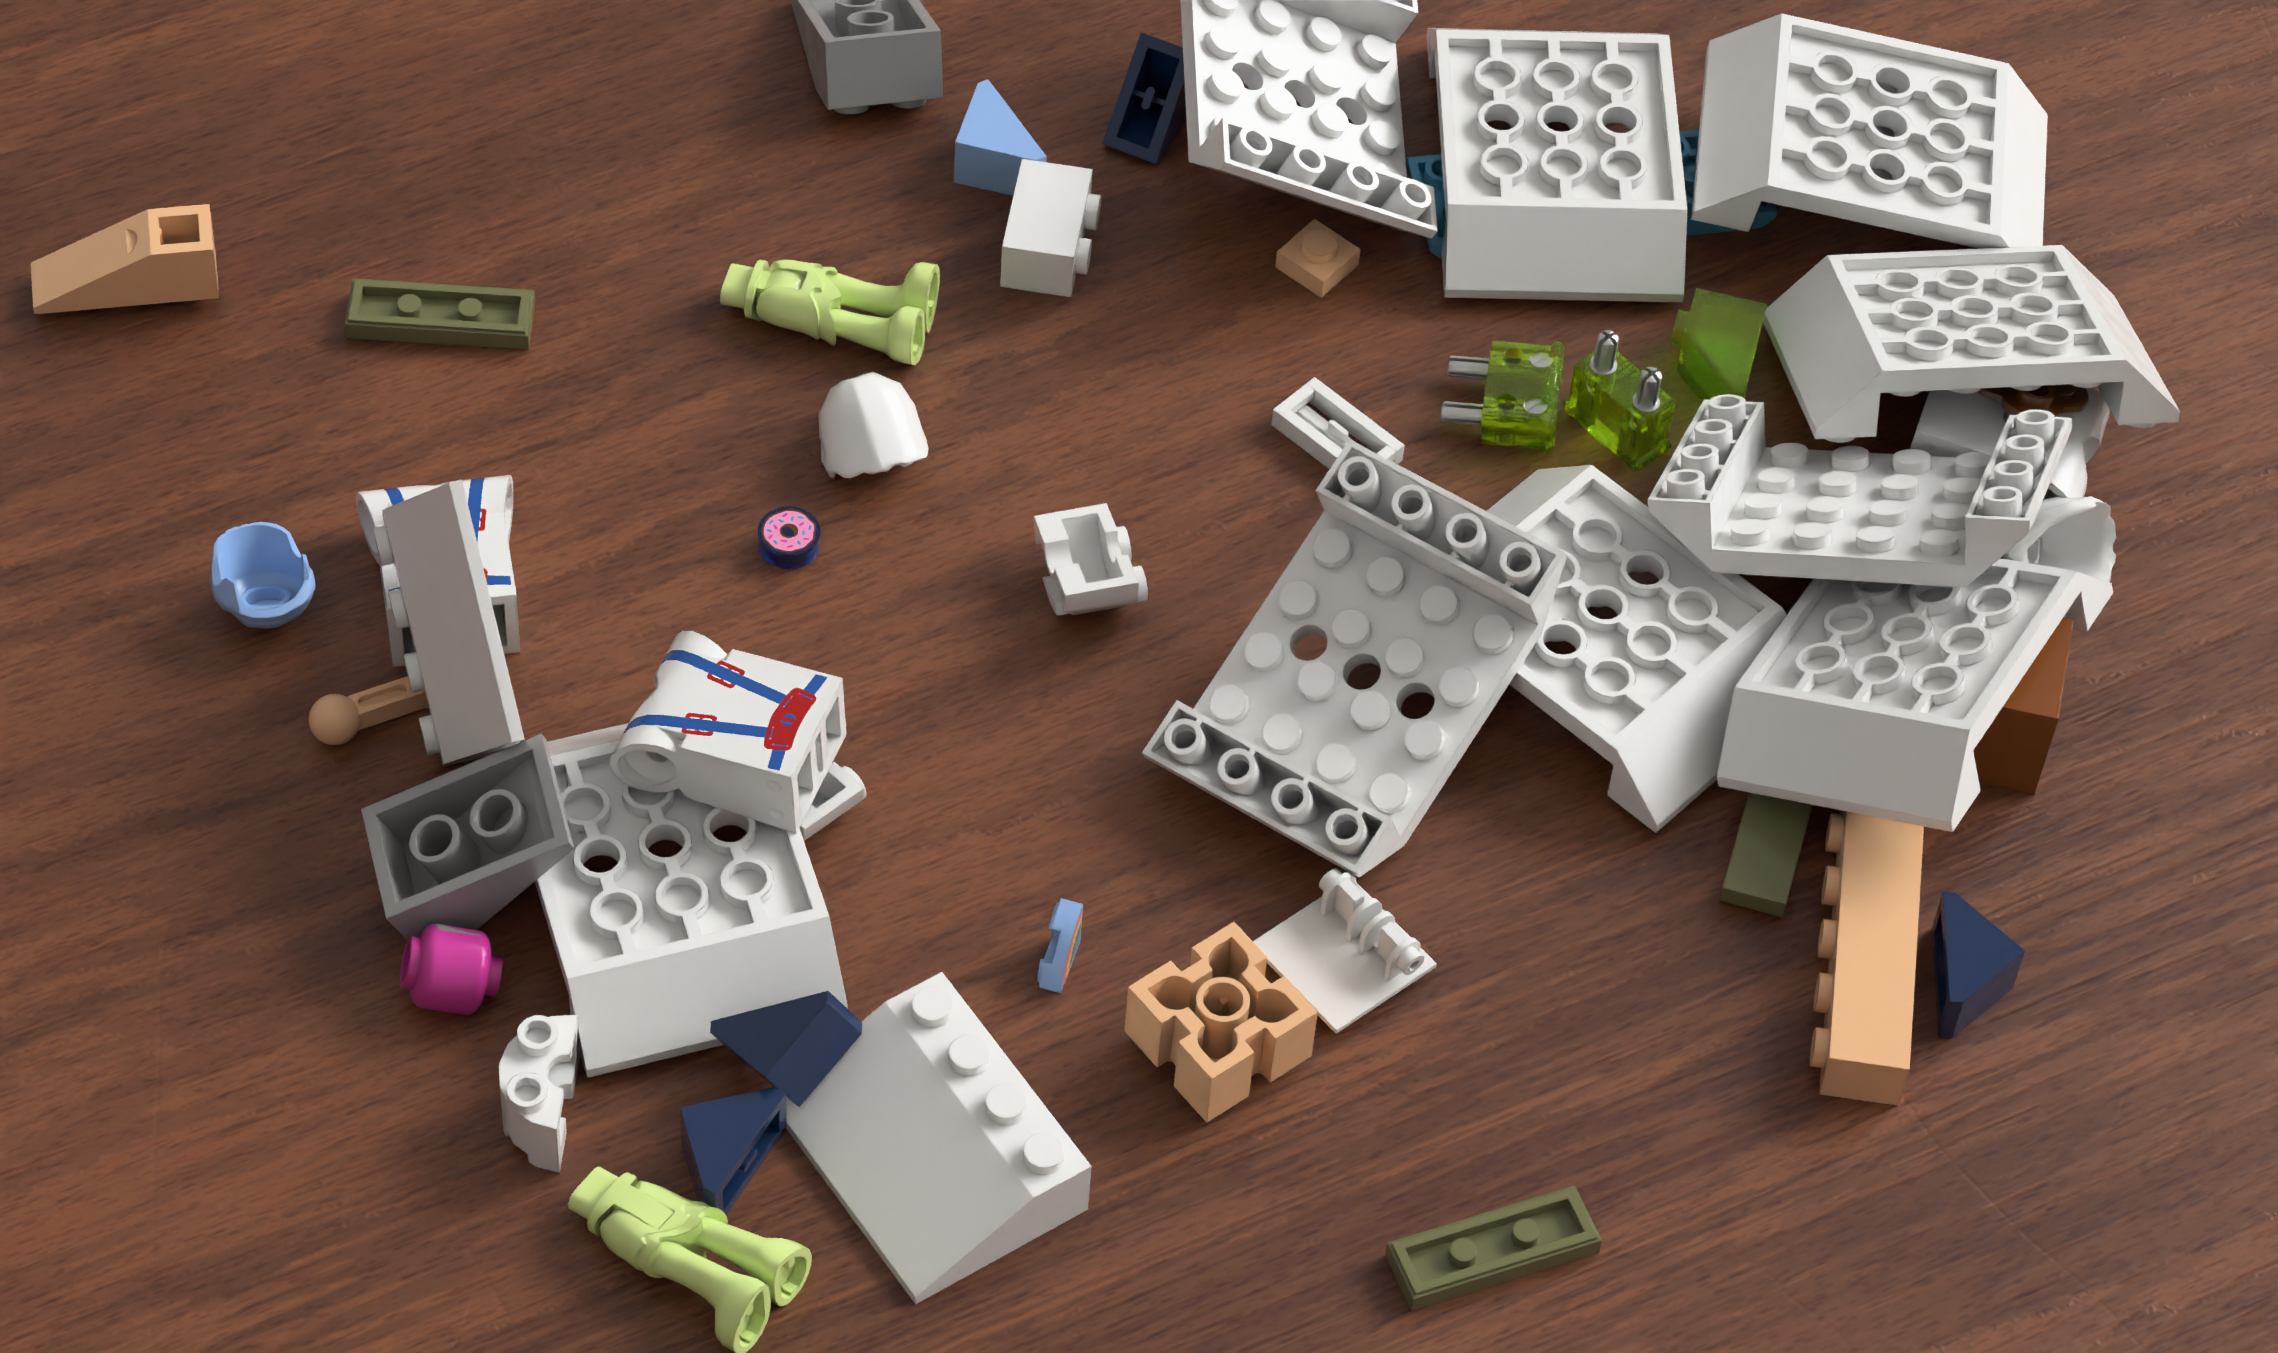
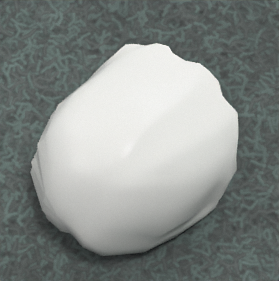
(869, 427)
(2070, 536)

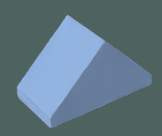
(992, 144)

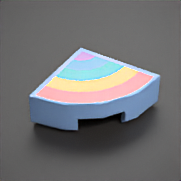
(1065, 939)

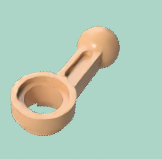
(338, 717)

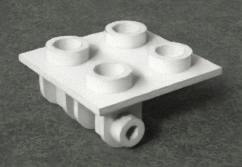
(1344, 952)

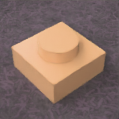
(1317, 258)

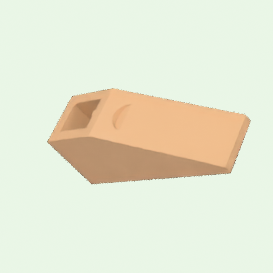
(138, 261)

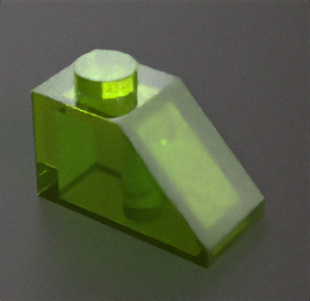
(1718, 343)

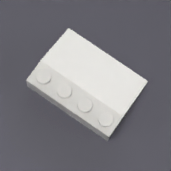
(450, 624)
(938, 1142)

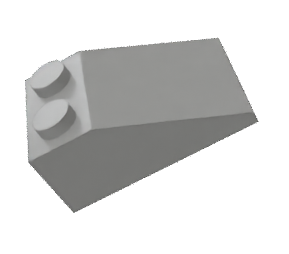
(871, 52)
(468, 839)

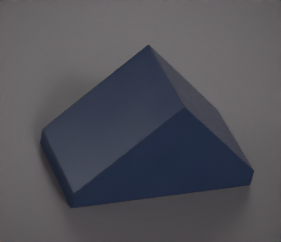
(1150, 101)
(1971, 964)
(791, 1041)
(730, 1141)

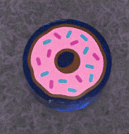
(789, 537)

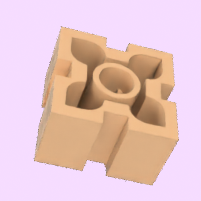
(1220, 1021)

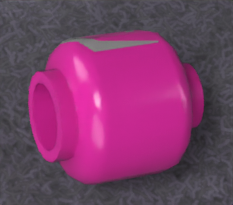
(450, 969)

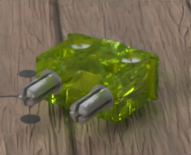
(1519, 394)
(1621, 403)

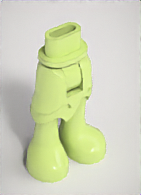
(811, 298)
(669, 1239)

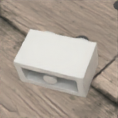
(1047, 228)

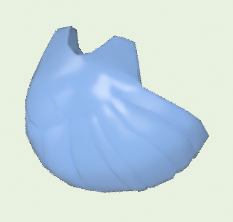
(260, 575)

